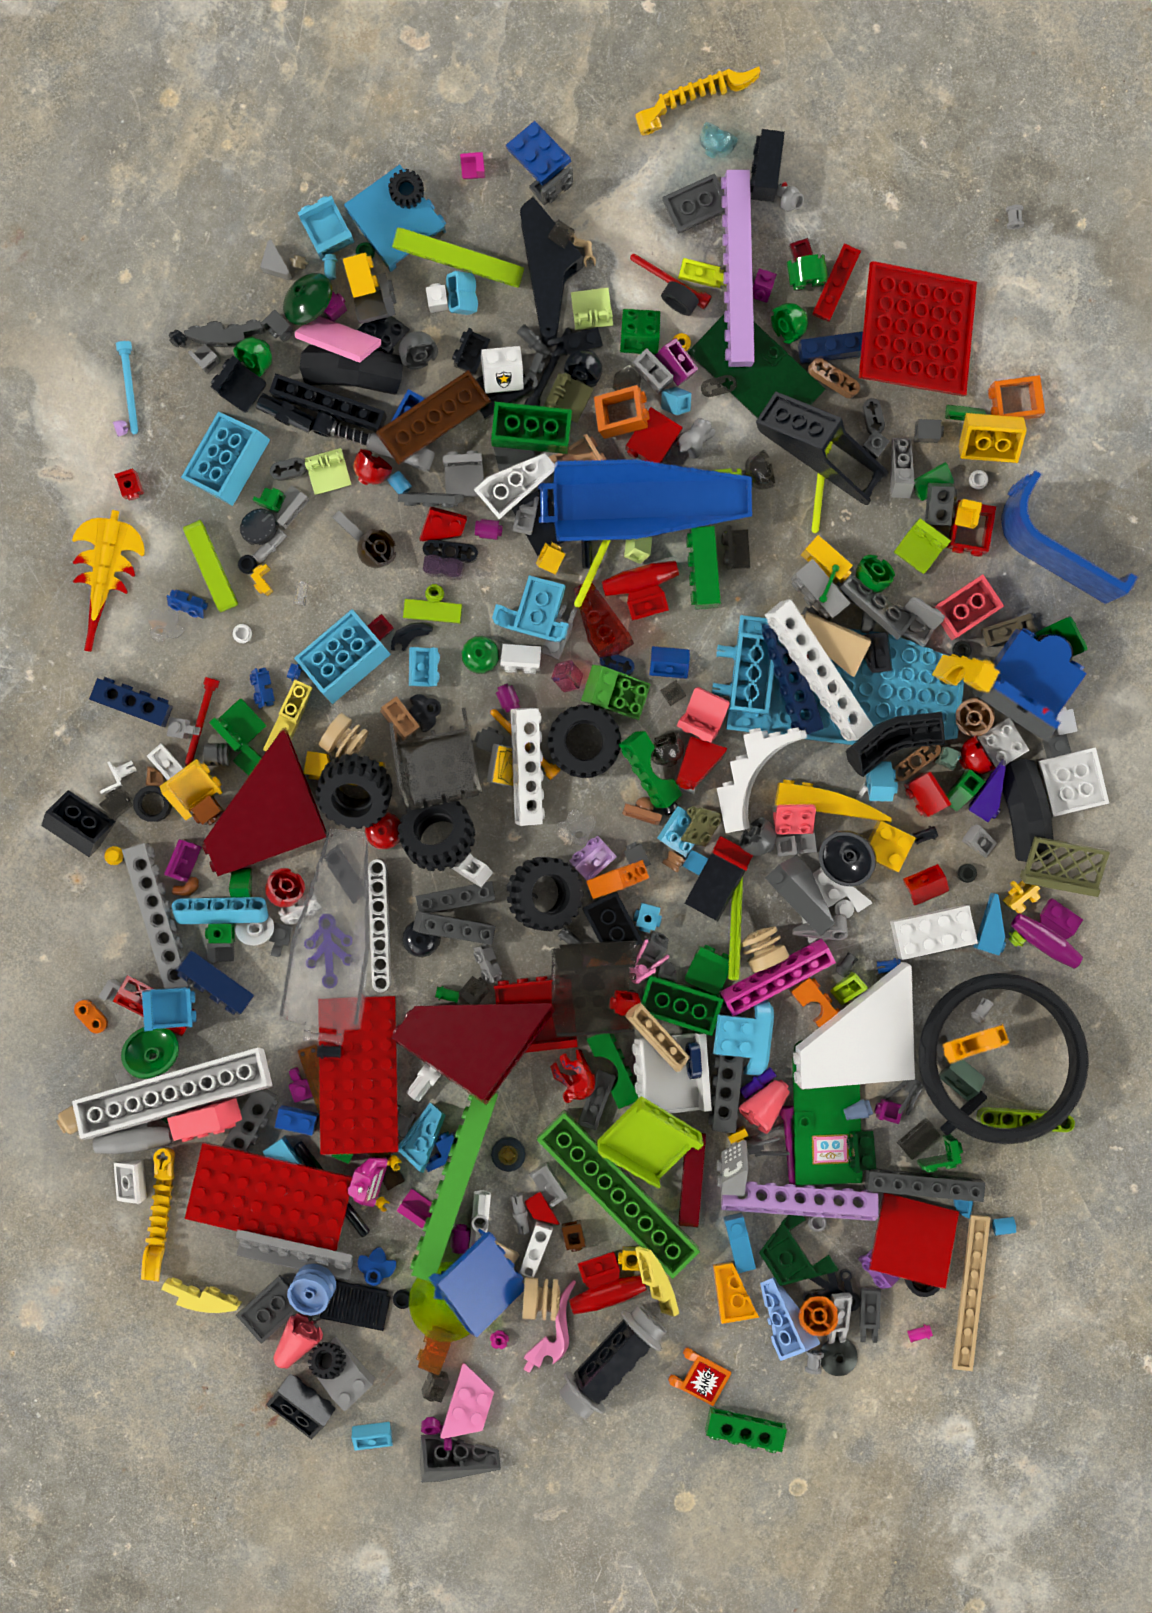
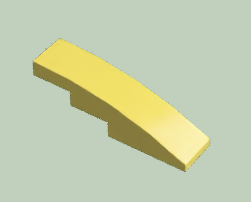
(655, 1276)

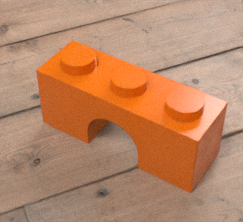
(808, 991)

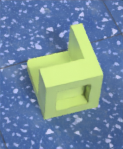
(638, 549)

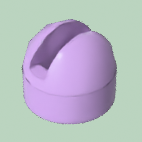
(119, 427)

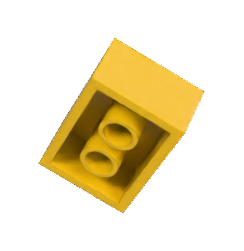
(992, 438)

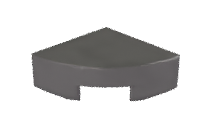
(667, 971)

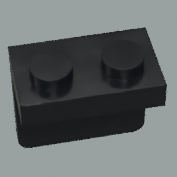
(238, 384)

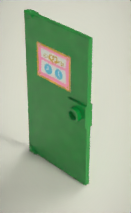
(823, 1133)

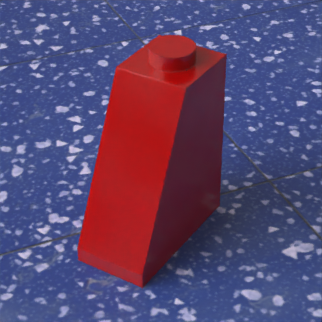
(698, 761)

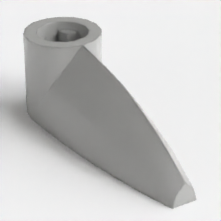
(836, 932)

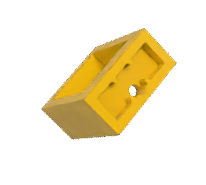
(826, 557)

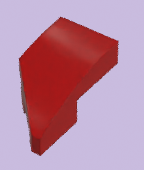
(540, 1209)

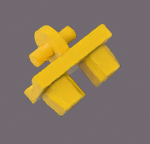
(1019, 894)

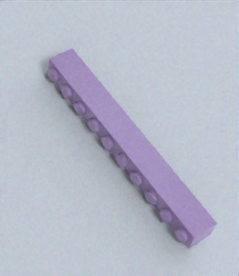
(738, 268)

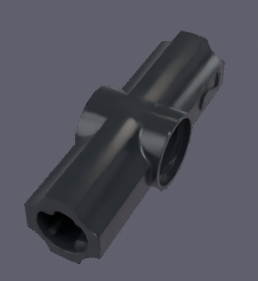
(285, 413)

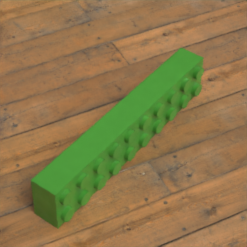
(452, 1189)
(618, 1194)

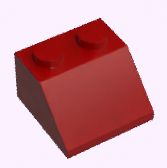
(926, 794)

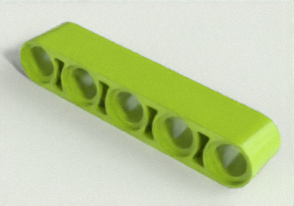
(210, 566)
(1016, 1118)

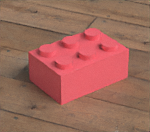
(968, 607)
(205, 1120)

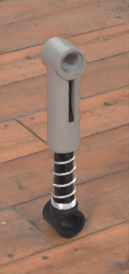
(328, 426)

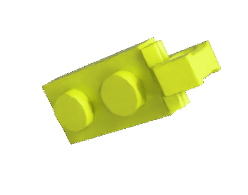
(701, 273)

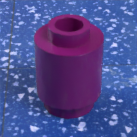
(488, 529)
(507, 697)
(460, 1239)

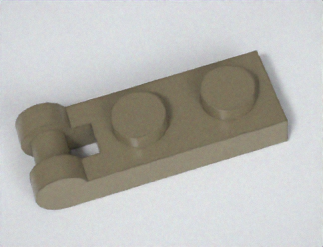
(1002, 631)

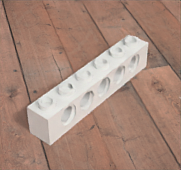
(520, 757)

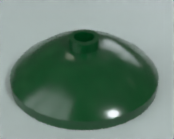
(307, 298)

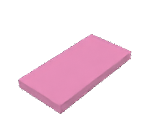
(338, 339)

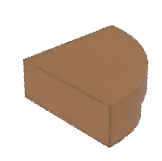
(154, 777)

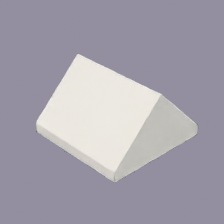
(130, 1181)

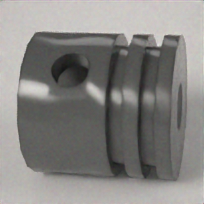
(217, 754)

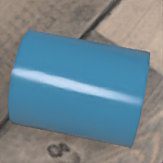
(399, 483)
(1004, 1226)

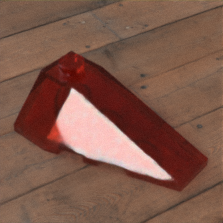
(602, 626)

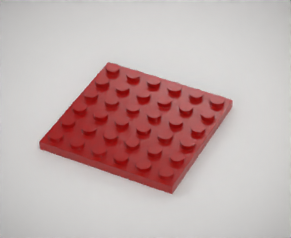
(917, 329)

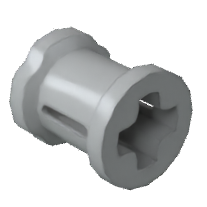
(1015, 217)
(814, 1362)

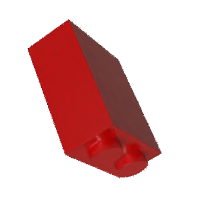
(655, 441)

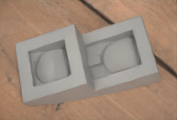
(796, 844)

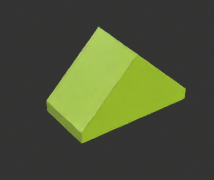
(848, 988)

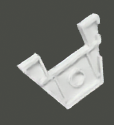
(834, 892)

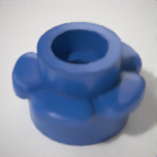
(294, 672)

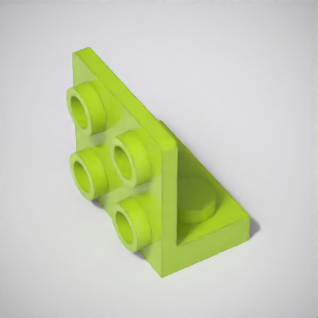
(921, 546)

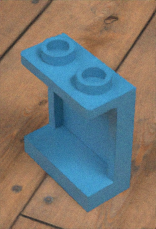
(168, 1008)

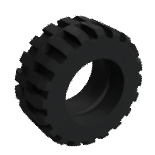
(579, 715)
(348, 810)
(446, 852)
(568, 893)

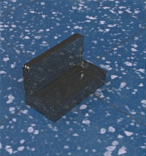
(918, 1138)

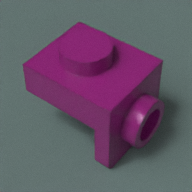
(763, 285)
(888, 1111)

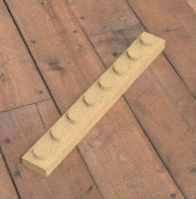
(971, 1292)

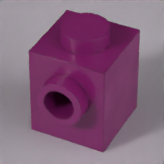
(336, 307)

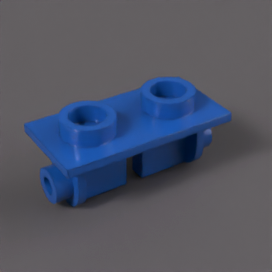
(179, 601)
(260, 680)

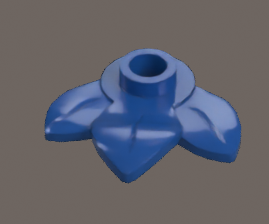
(376, 1263)

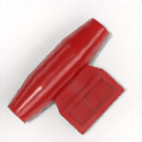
(642, 587)
(604, 1285)

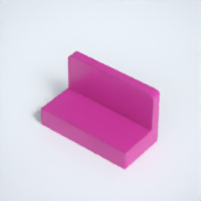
(415, 1208)

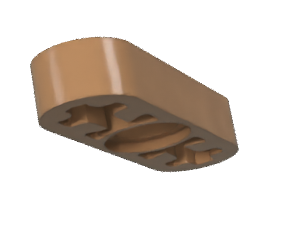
(819, 375)
(907, 773)

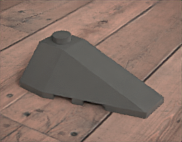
(459, 1462)

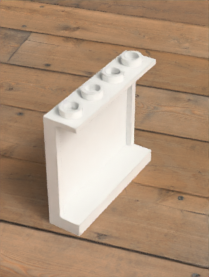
(665, 1086)

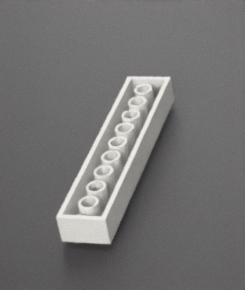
(172, 1093)

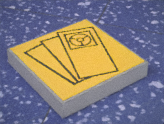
(501, 766)

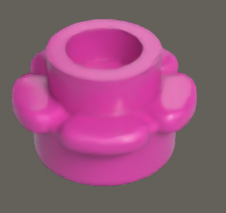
(494, 1339)

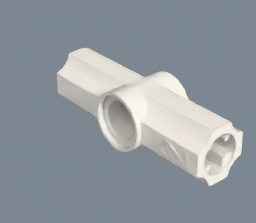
(426, 1077)
(481, 1209)

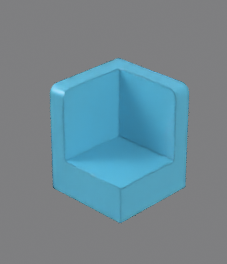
(676, 400)

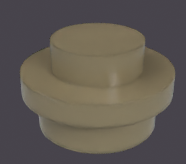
(298, 262)

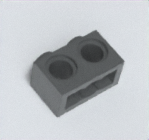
(935, 504)

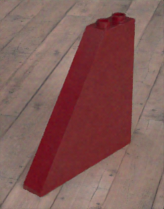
(268, 813)
(472, 1042)

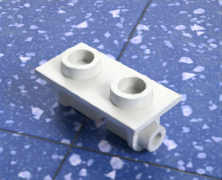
(291, 914)

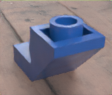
(444, 1145)

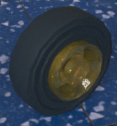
(508, 1161)

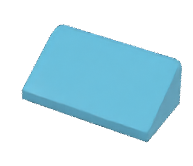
(372, 1436)

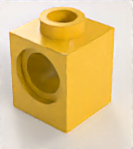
(550, 557)
(622, 1259)

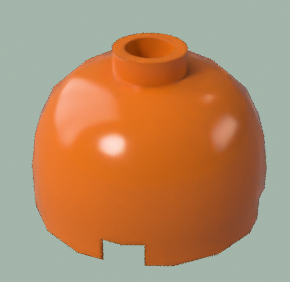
(818, 1316)

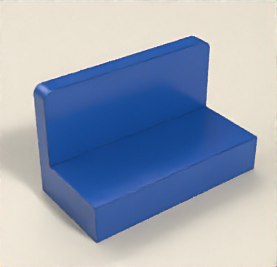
(669, 662)

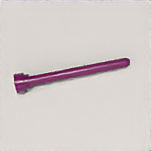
(786, 1115)

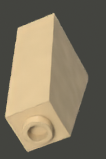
(839, 643)

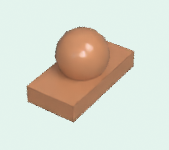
(642, 811)

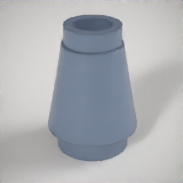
(858, 1110)

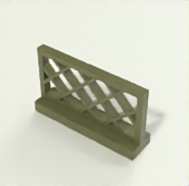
(1057, 880)

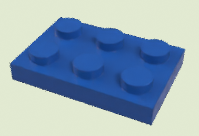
(538, 153)

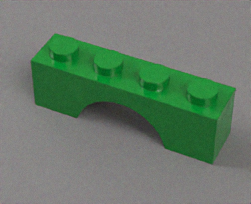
(638, 751)
(623, 1090)

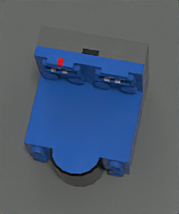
(1034, 680)

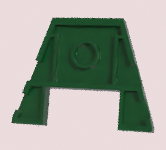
(787, 1258)

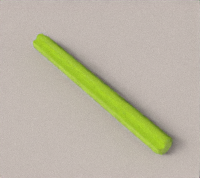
(735, 932)

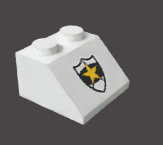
(502, 369)

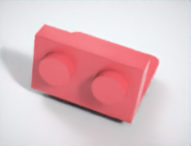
(704, 715)
(794, 819)

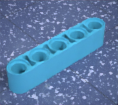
(220, 910)

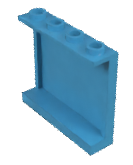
(380, 217)

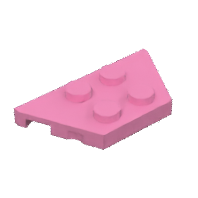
(468, 1405)

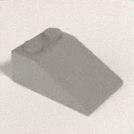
(351, 1382)

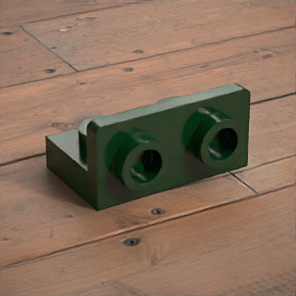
(862, 1150)

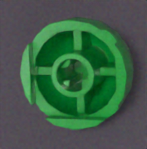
(789, 322)
(254, 354)
(875, 573)
(480, 654)

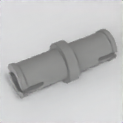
(269, 547)
(520, 1213)

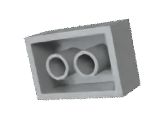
(812, 582)

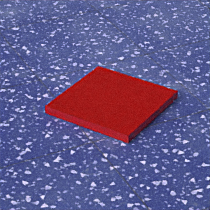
(914, 1240)

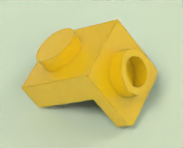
(261, 585)

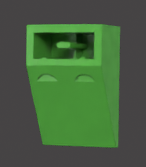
(615, 692)

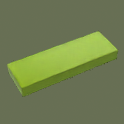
(432, 611)

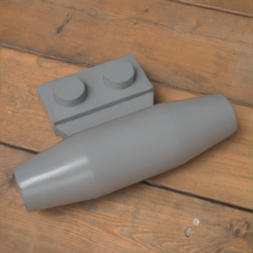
(132, 1139)

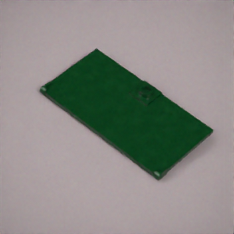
(770, 373)

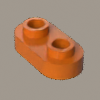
(92, 1013)

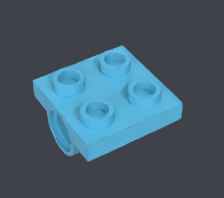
(674, 830)

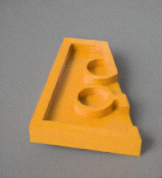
(732, 1297)

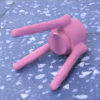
(641, 971)

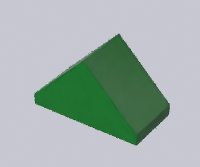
(241, 883)

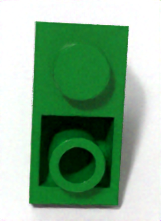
(964, 789)

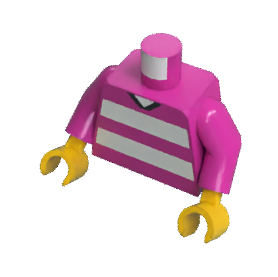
(368, 1180)

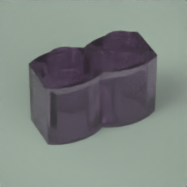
(437, 567)

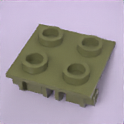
(569, 395)
(702, 826)

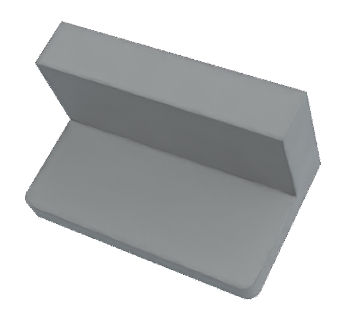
(292, 505)

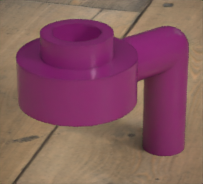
(432, 1426)

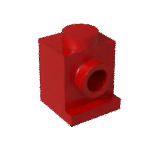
(135, 489)
(624, 1001)

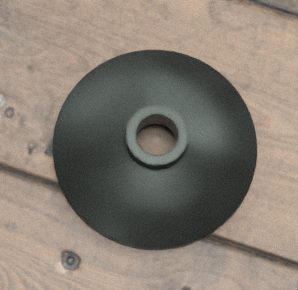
(832, 1351)

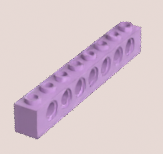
(770, 1205)

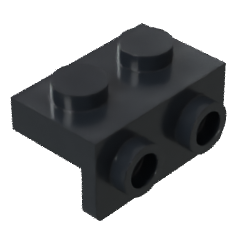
(469, 353)

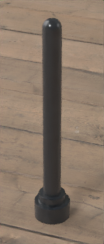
(534, 400)

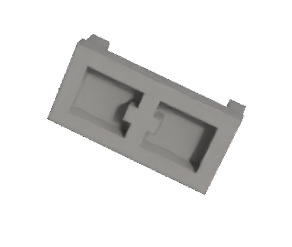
(549, 1184)

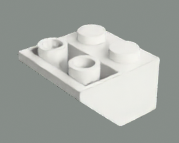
(520, 658)

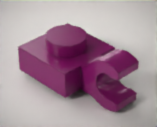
(299, 1088)

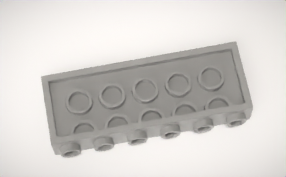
(292, 1254)

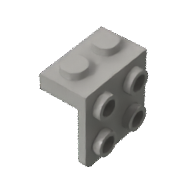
(463, 472)
(925, 623)

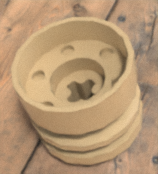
(341, 737)
(764, 950)
(540, 1299)

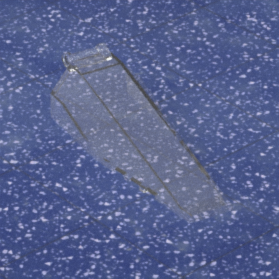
(331, 942)

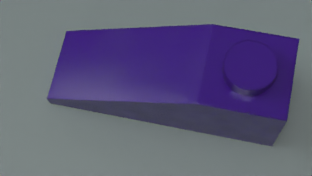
(987, 800)

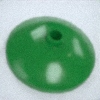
(143, 1046)

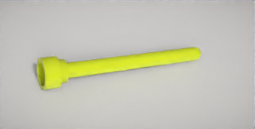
(818, 497)
(591, 573)

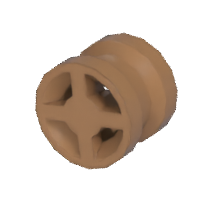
(673, 861)

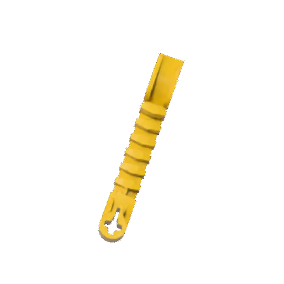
(649, 119)
(155, 1249)

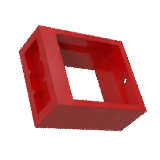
(986, 510)

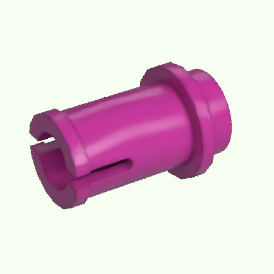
(920, 1333)

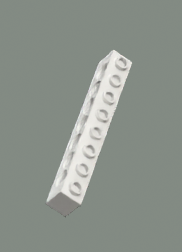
(828, 675)

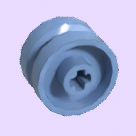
(311, 1289)

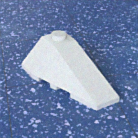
(511, 485)

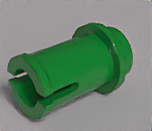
(447, 994)

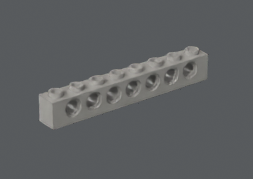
(149, 912)

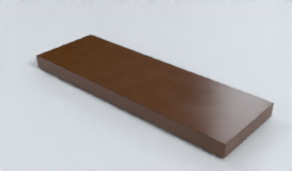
(433, 417)

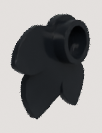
(421, 712)

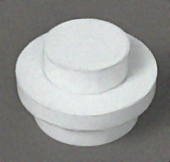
(978, 479)
(242, 633)
(844, 908)

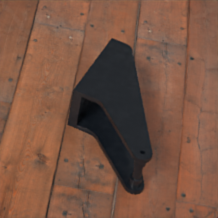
(548, 266)
(807, 433)

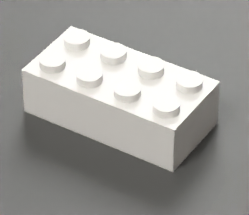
(933, 932)

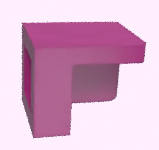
(472, 165)

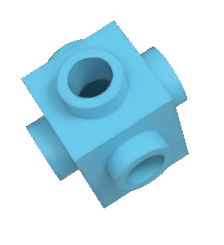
(646, 909)

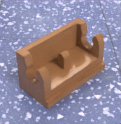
(402, 720)

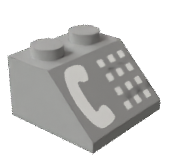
(733, 1169)

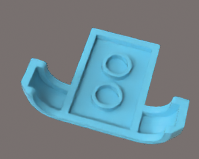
(536, 611)
(747, 1037)

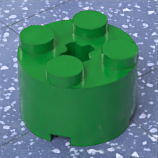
(807, 271)

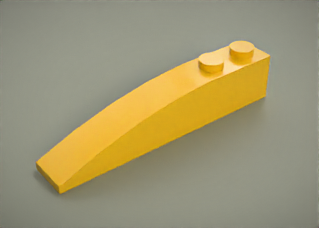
(825, 801)

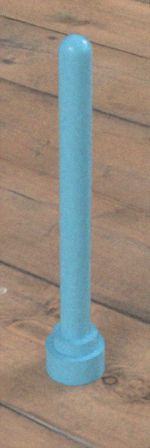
(124, 349)

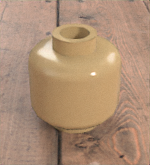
(67, 1121)

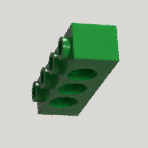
(757, 1426)

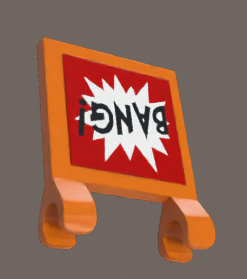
(704, 1379)

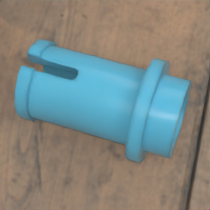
(330, 266)

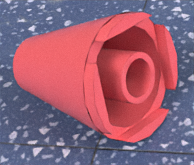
(765, 1105)
(296, 1340)

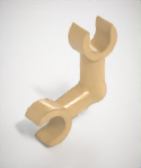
(587, 245)

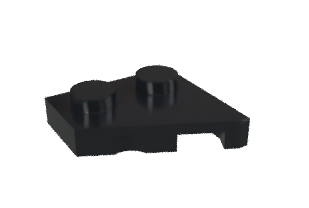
(878, 654)

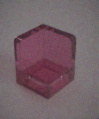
(567, 676)

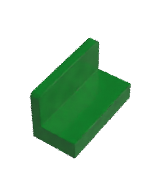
(247, 759)

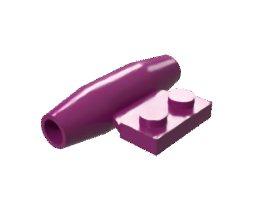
(1051, 932)

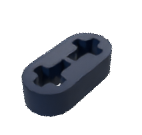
(619, 659)
(694, 1065)

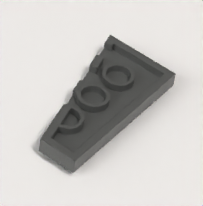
(885, 613)

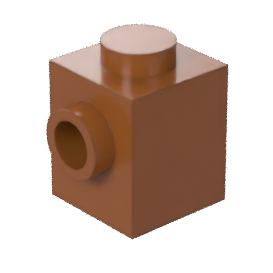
(207, 811)

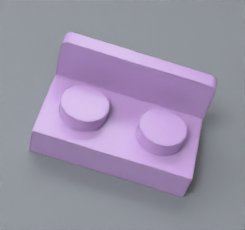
(592, 858)

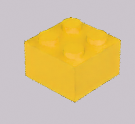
(360, 274)
(890, 845)

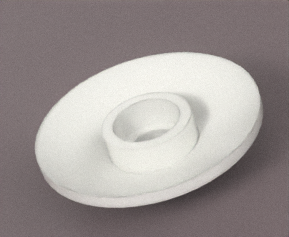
(245, 932)

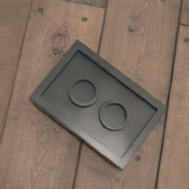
(695, 203)
(430, 499)
(267, 1310)

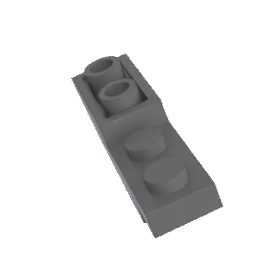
(216, 335)

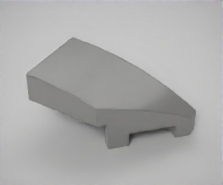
(525, 517)

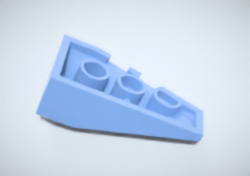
(788, 1335)

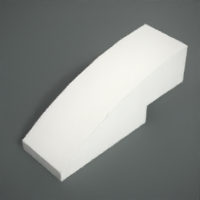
(473, 870)

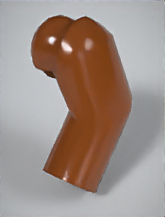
(188, 889)

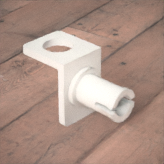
(119, 773)

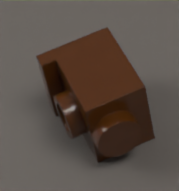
(570, 1243)

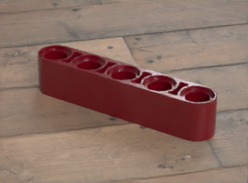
(692, 1186)

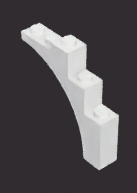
(735, 794)

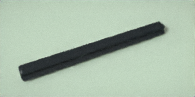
(351, 1214)

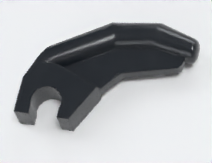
(408, 633)

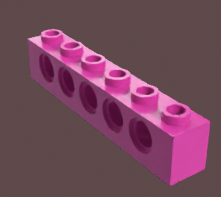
(778, 977)

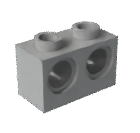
(652, 371)

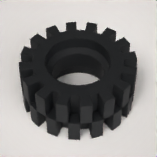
(401, 178)
(337, 1360)

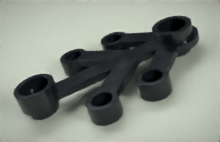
(832, 1288)

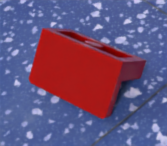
(732, 853)
(926, 884)

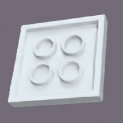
(1073, 782)

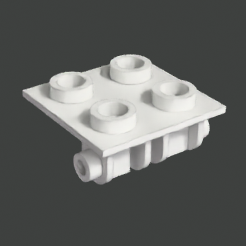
(1003, 742)

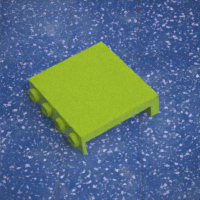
(648, 1141)

